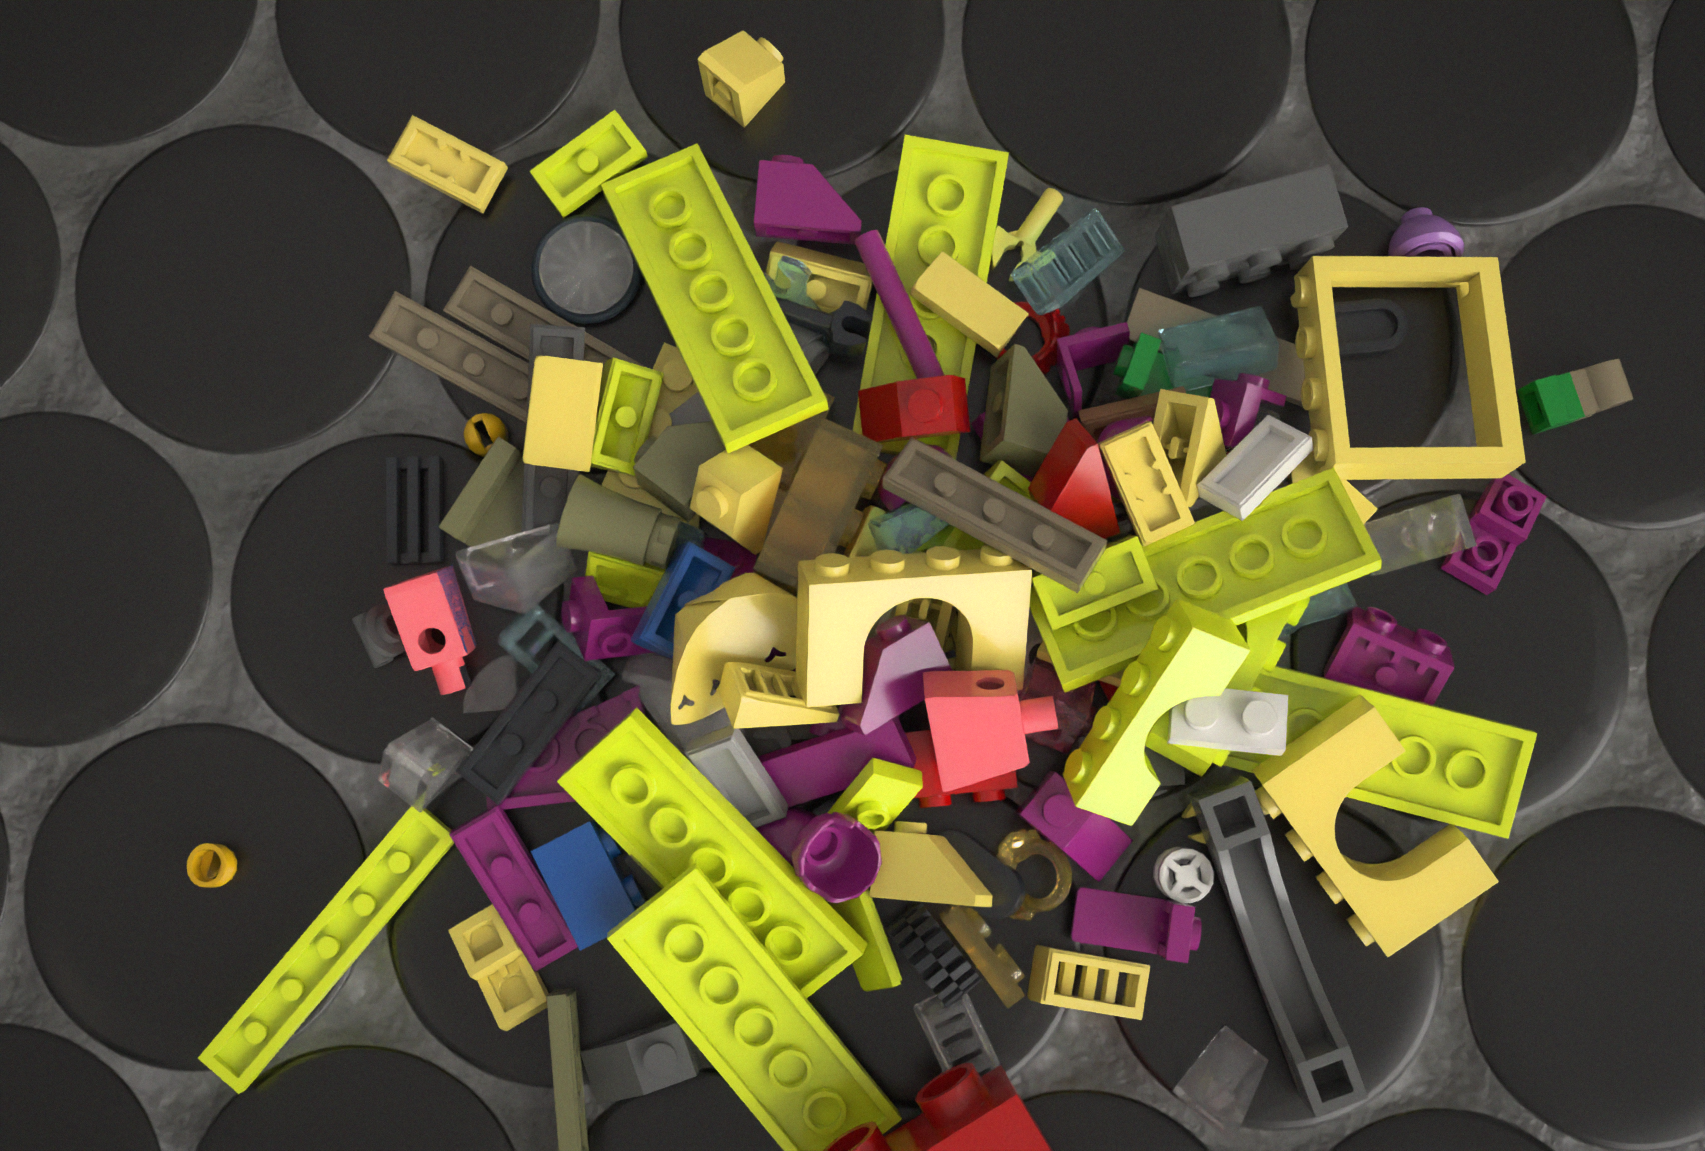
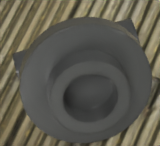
(379, 634)

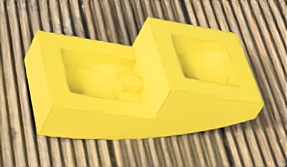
(499, 968)

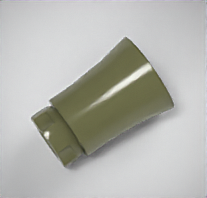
(616, 525)

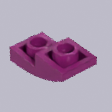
(1498, 526)

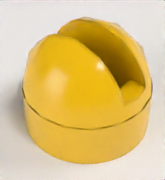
(494, 427)
(205, 862)

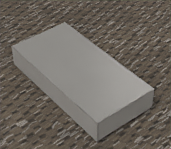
(738, 775)

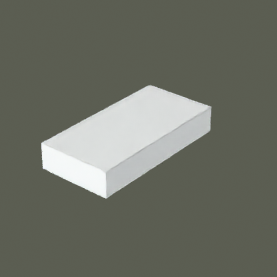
(1255, 467)

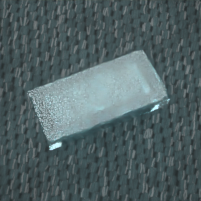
(1219, 348)

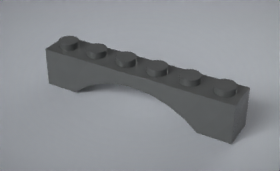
(1284, 971)

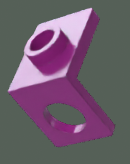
(1085, 350)

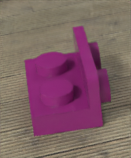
(1390, 657)

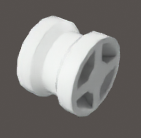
(1192, 880)

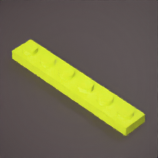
(327, 948)

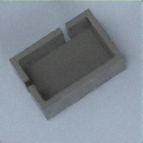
(1250, 231)

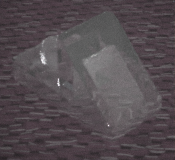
(1421, 533)

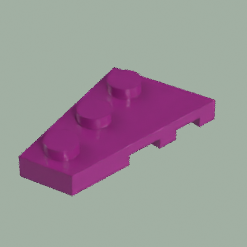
(569, 745)

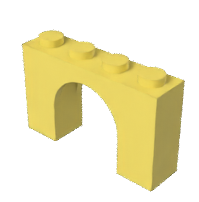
(846, 596)
(1389, 899)

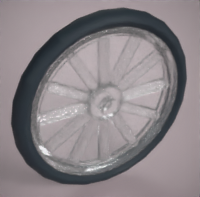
(585, 269)

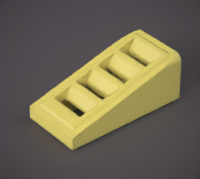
(762, 698)
(1044, 977)

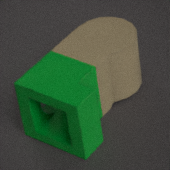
(1574, 395)

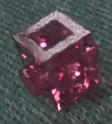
(1072, 708)

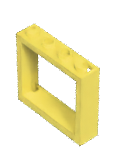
(1486, 356)

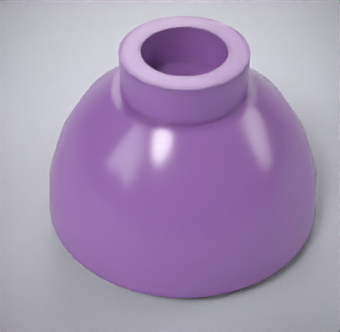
(1425, 236)

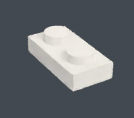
(1232, 722)

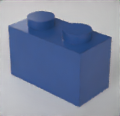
(588, 882)

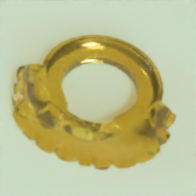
(1027, 843)

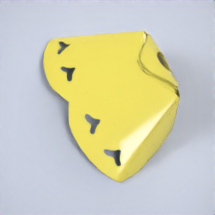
(729, 625)

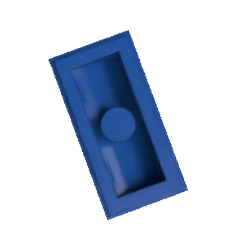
(688, 576)

